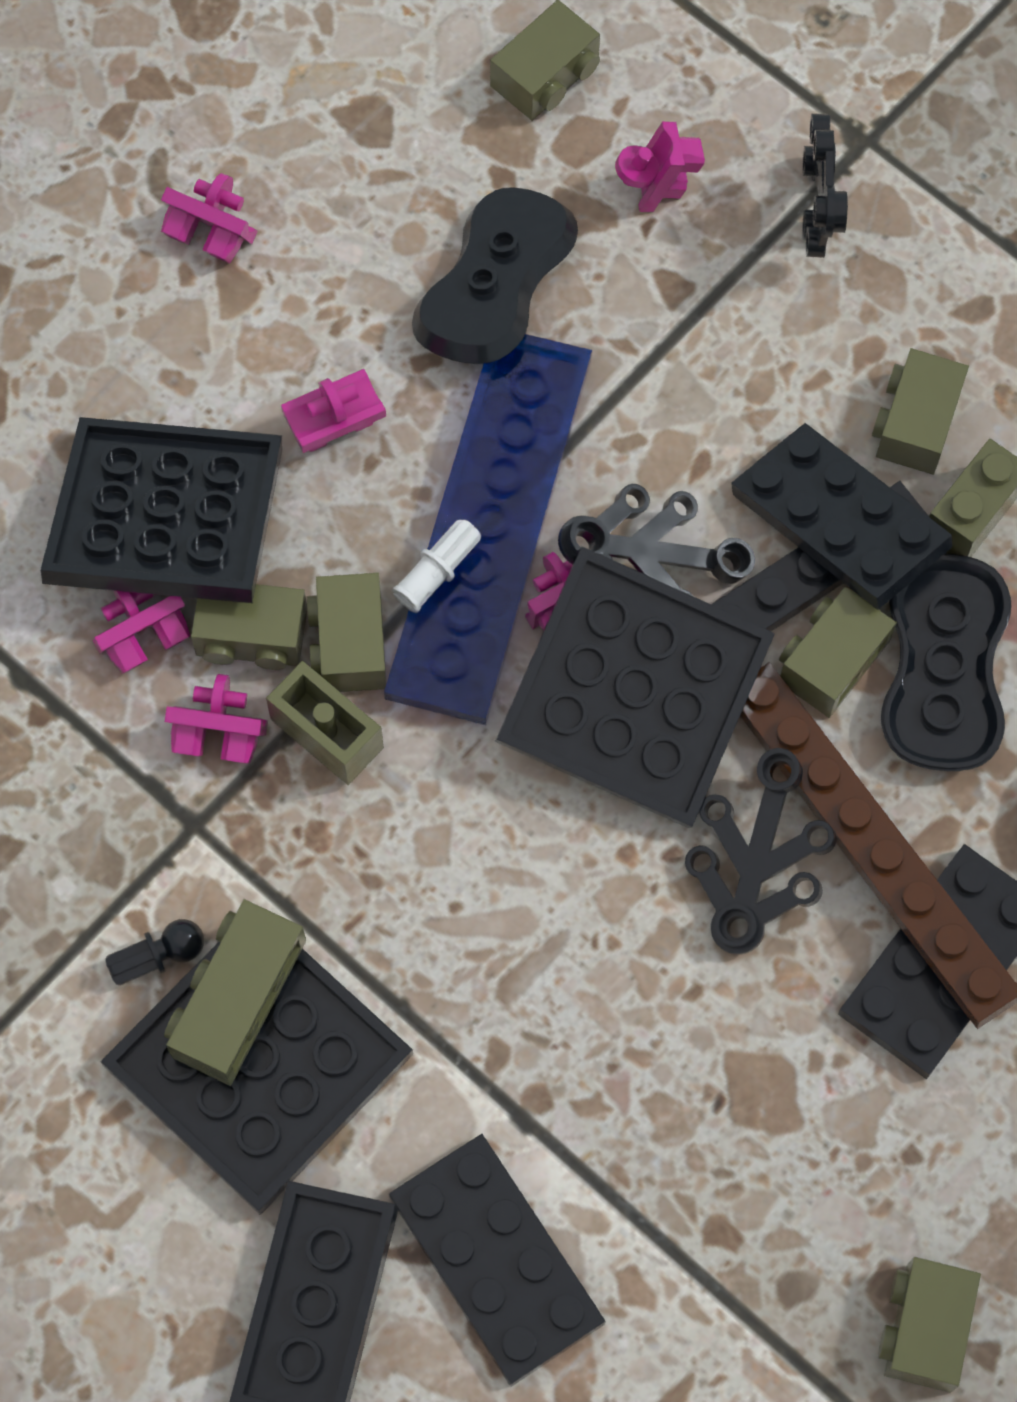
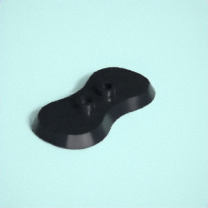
(485, 300)
(944, 695)

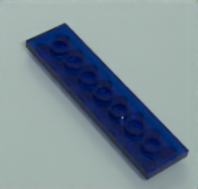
(503, 487)

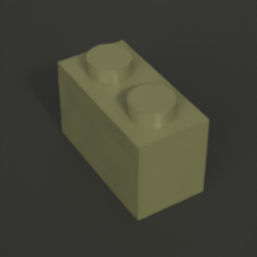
(545, 60)
(921, 410)
(978, 498)
(349, 631)
(259, 632)
(836, 650)
(325, 722)
(930, 1324)

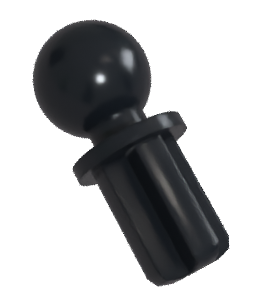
(179, 941)

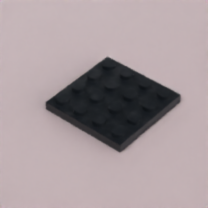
(163, 510)
(635, 687)
(295, 1091)

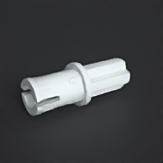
(436, 565)

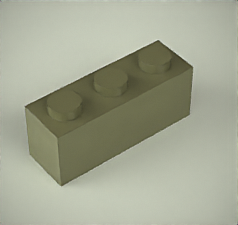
(234, 991)

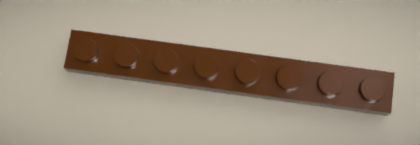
(881, 853)

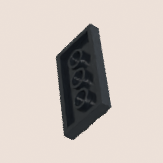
(842, 515)
(902, 998)
(497, 1259)
(315, 1297)

